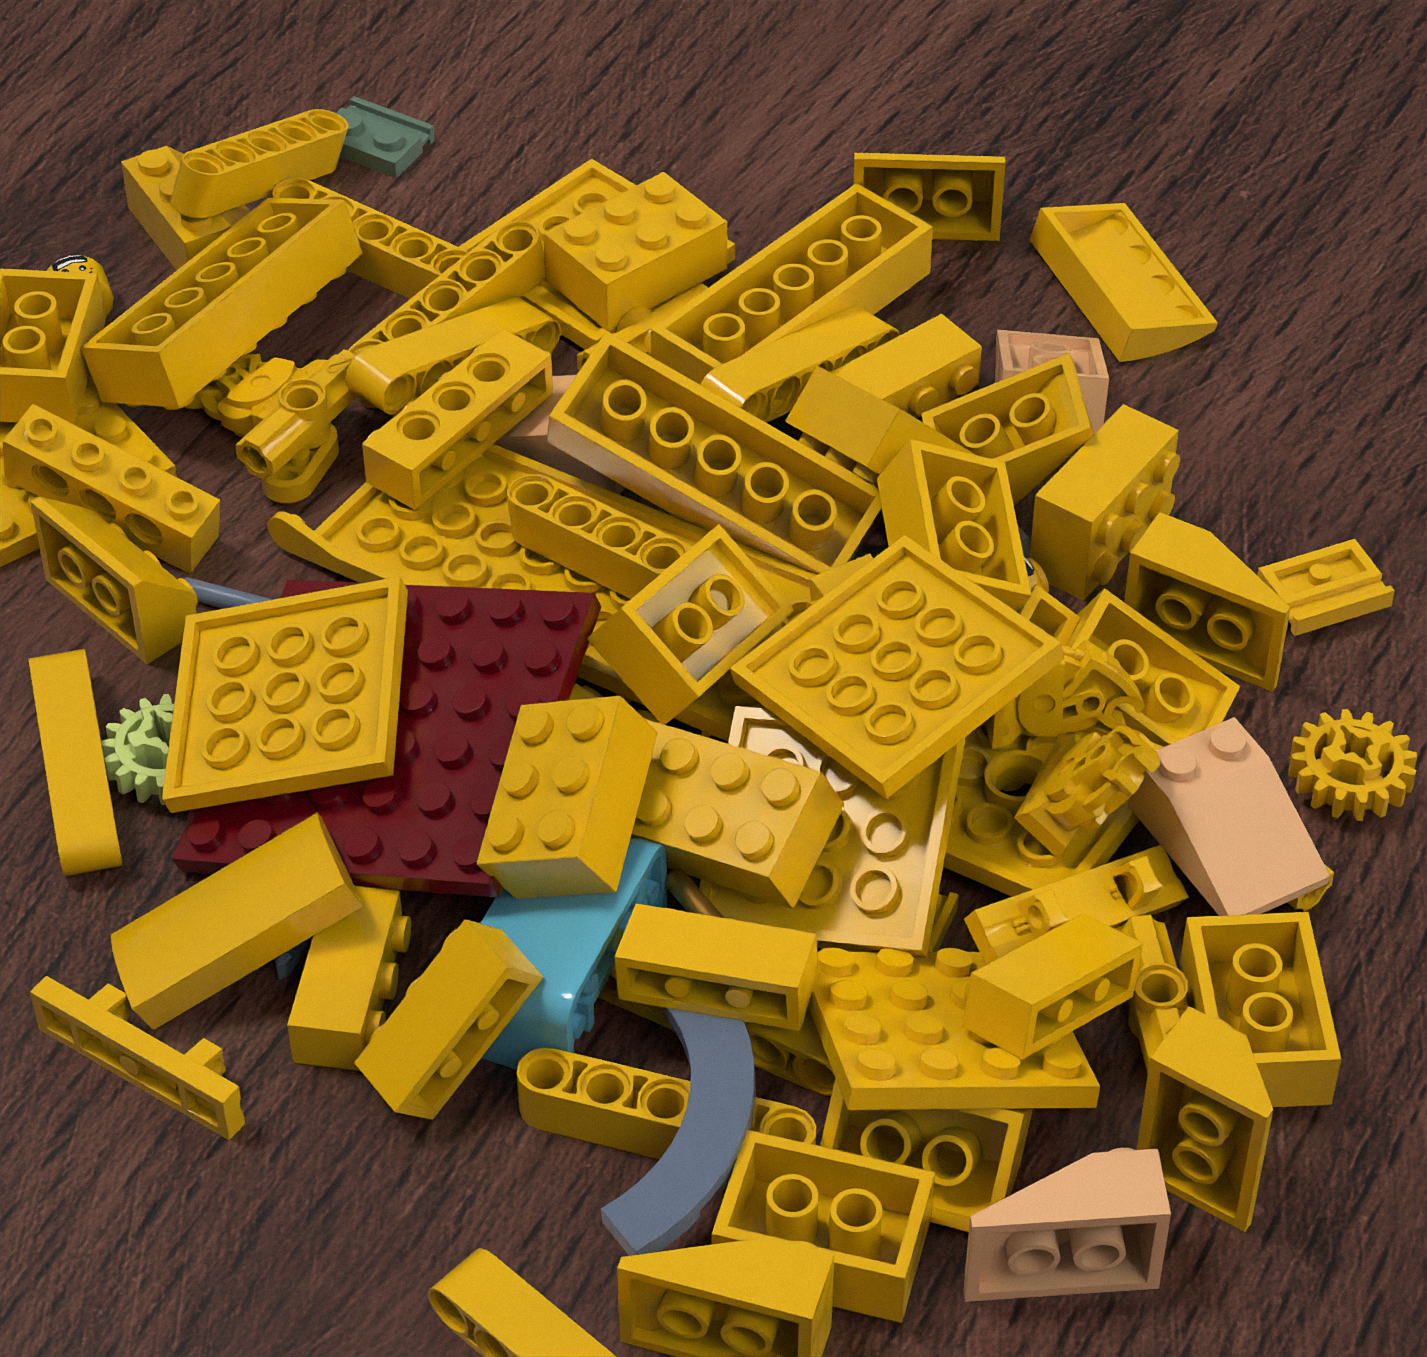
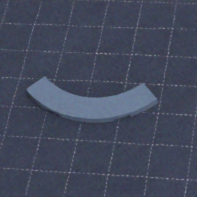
(706, 1144)

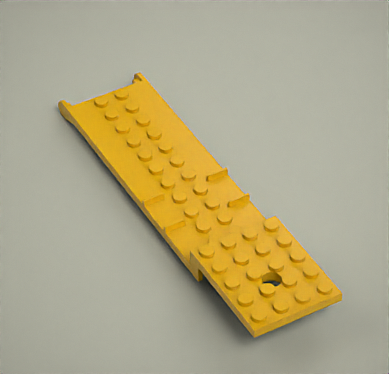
(468, 541)

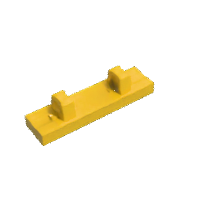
(1107, 893)
(100, 1033)

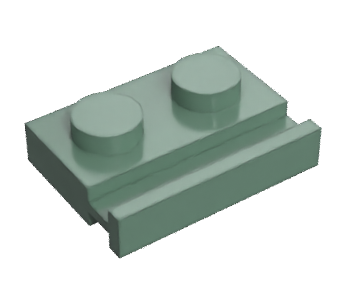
(382, 137)

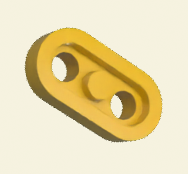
(302, 472)

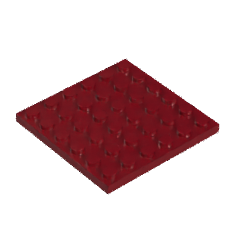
(463, 681)

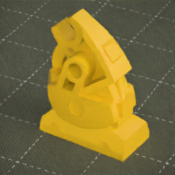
(249, 391)
(1068, 698)
(1084, 784)

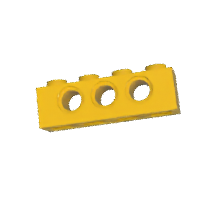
(457, 418)
(86, 471)

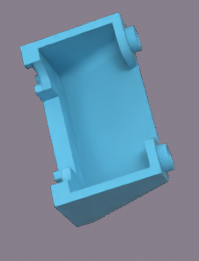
(574, 949)

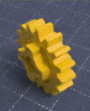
(1352, 764)

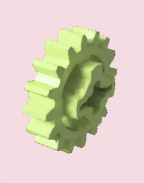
(139, 748)

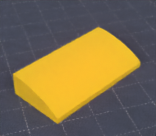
(1120, 279)
(233, 922)

